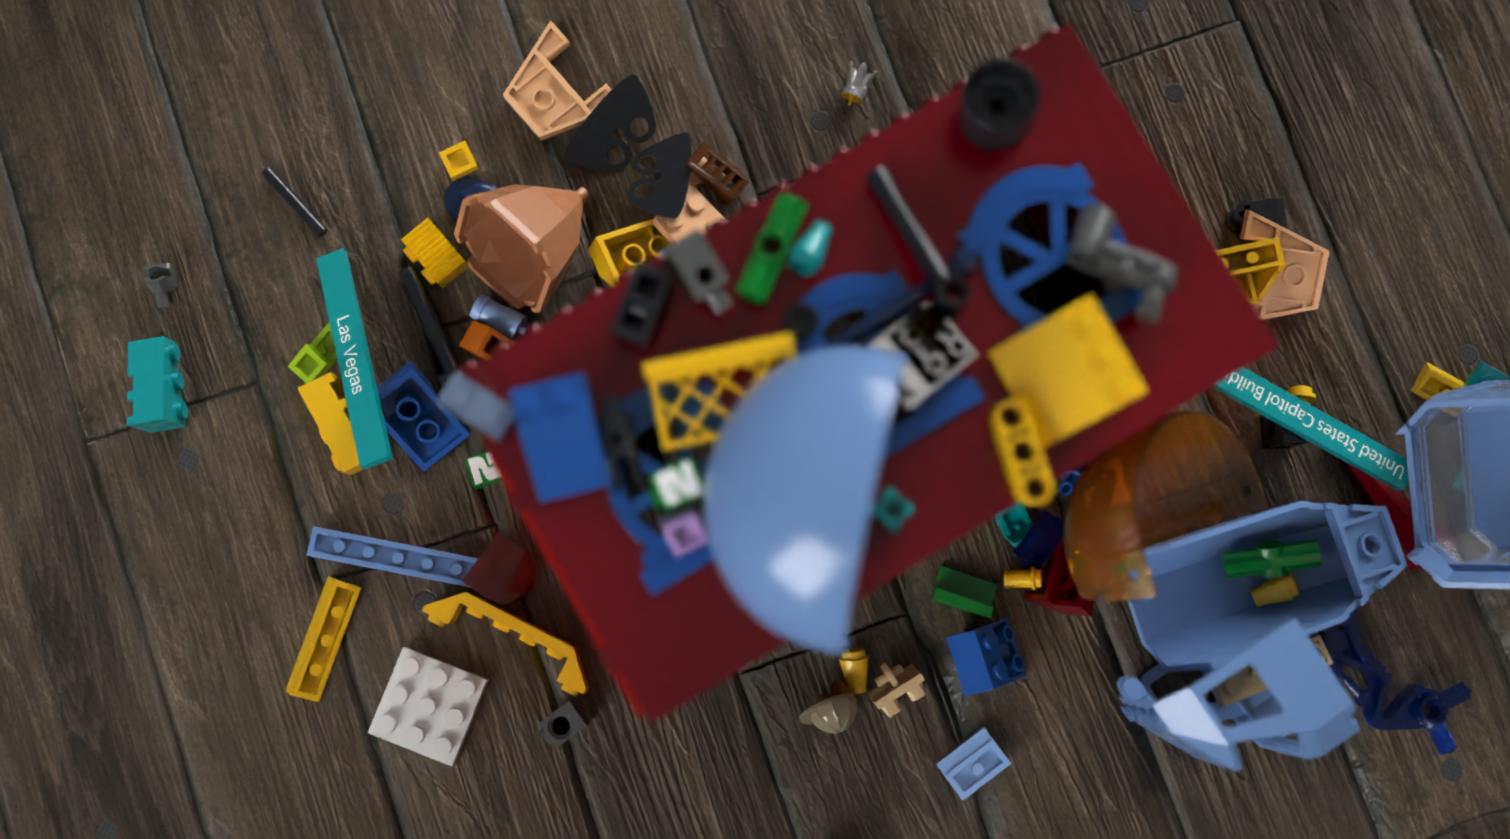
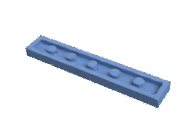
(389, 556)

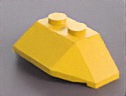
(1255, 266)

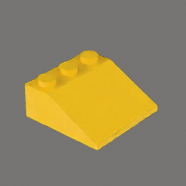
(1068, 370)

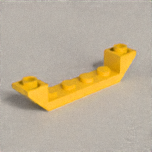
(449, 609)

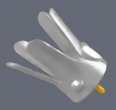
(857, 84)

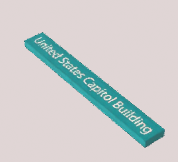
(1316, 427)

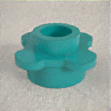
(902, 509)

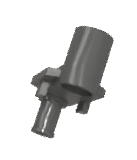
(1118, 263)

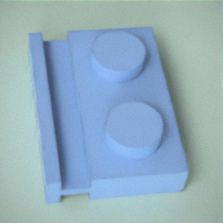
(972, 763)

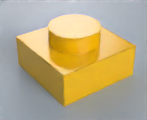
(458, 160)

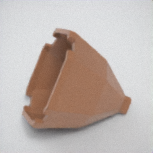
(522, 240)

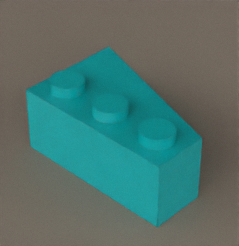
(156, 385)

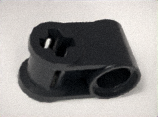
(1271, 209)

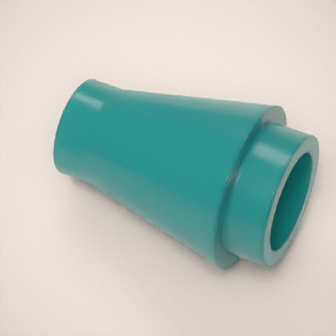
(810, 250)

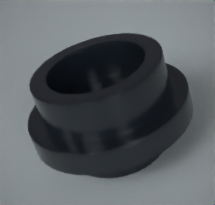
(801, 321)

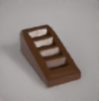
(710, 180)

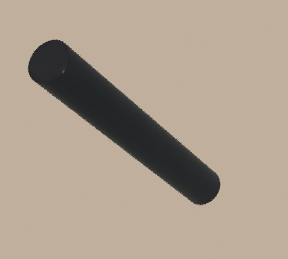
(294, 201)

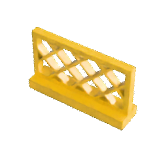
(709, 362)

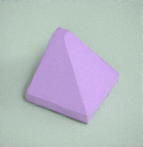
(683, 530)

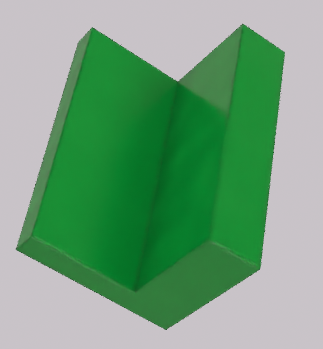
(964, 592)

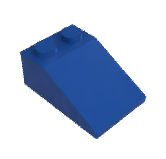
(416, 419)
(561, 436)

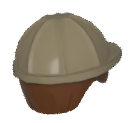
(832, 712)

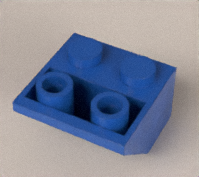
(986, 656)

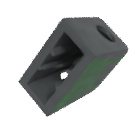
(694, 255)

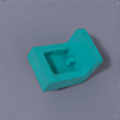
(1014, 524)

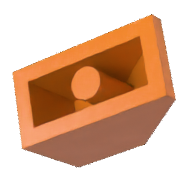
(482, 339)

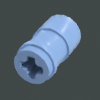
(501, 318)

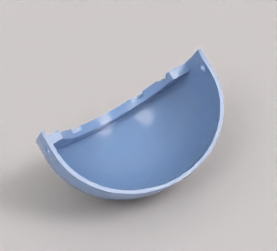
(797, 487)

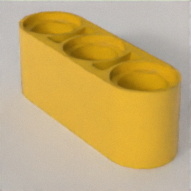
(1035, 465)

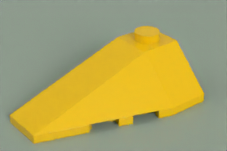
(621, 249)

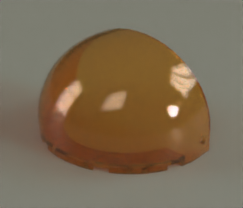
(1150, 490)

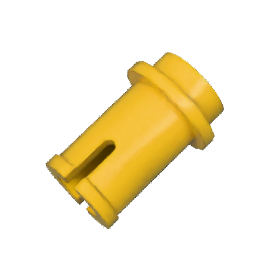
(1023, 578)

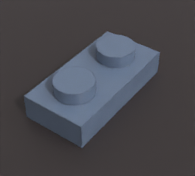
(477, 406)

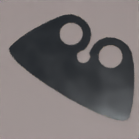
(615, 111)
(672, 188)

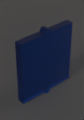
(1040, 540)

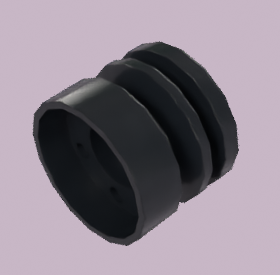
(996, 85)

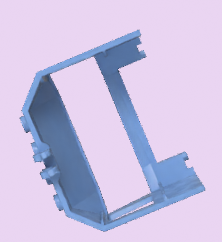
(1298, 699)

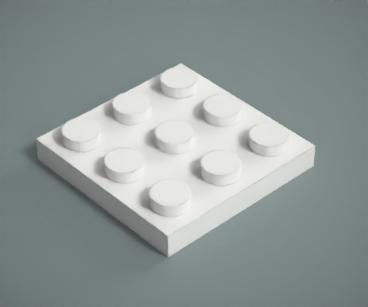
(428, 706)

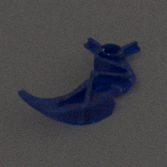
(1407, 707)

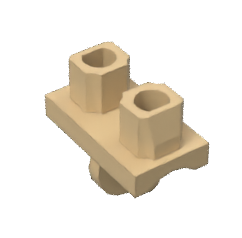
(895, 683)

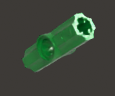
(780, 229)
(1272, 559)

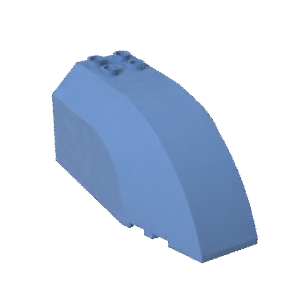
(1209, 619)

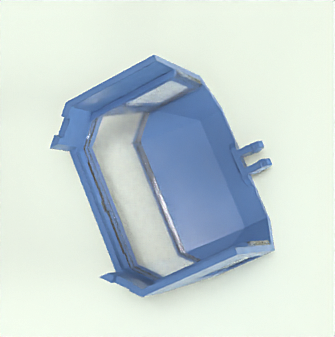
(1462, 485)

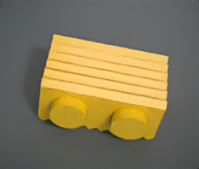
(435, 253)

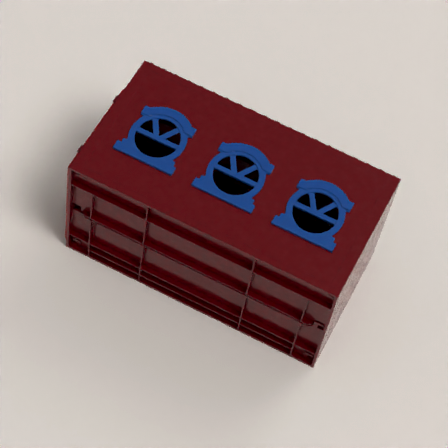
(671, 620)

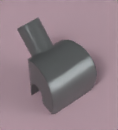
(160, 280)

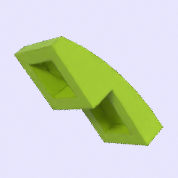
(316, 357)

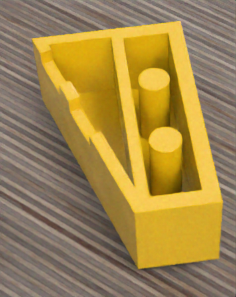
(329, 410)

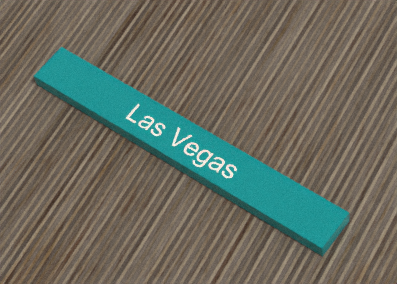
(354, 360)

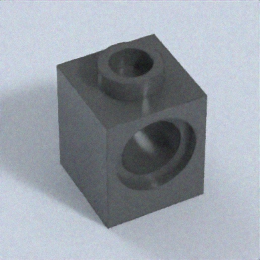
(572, 714)

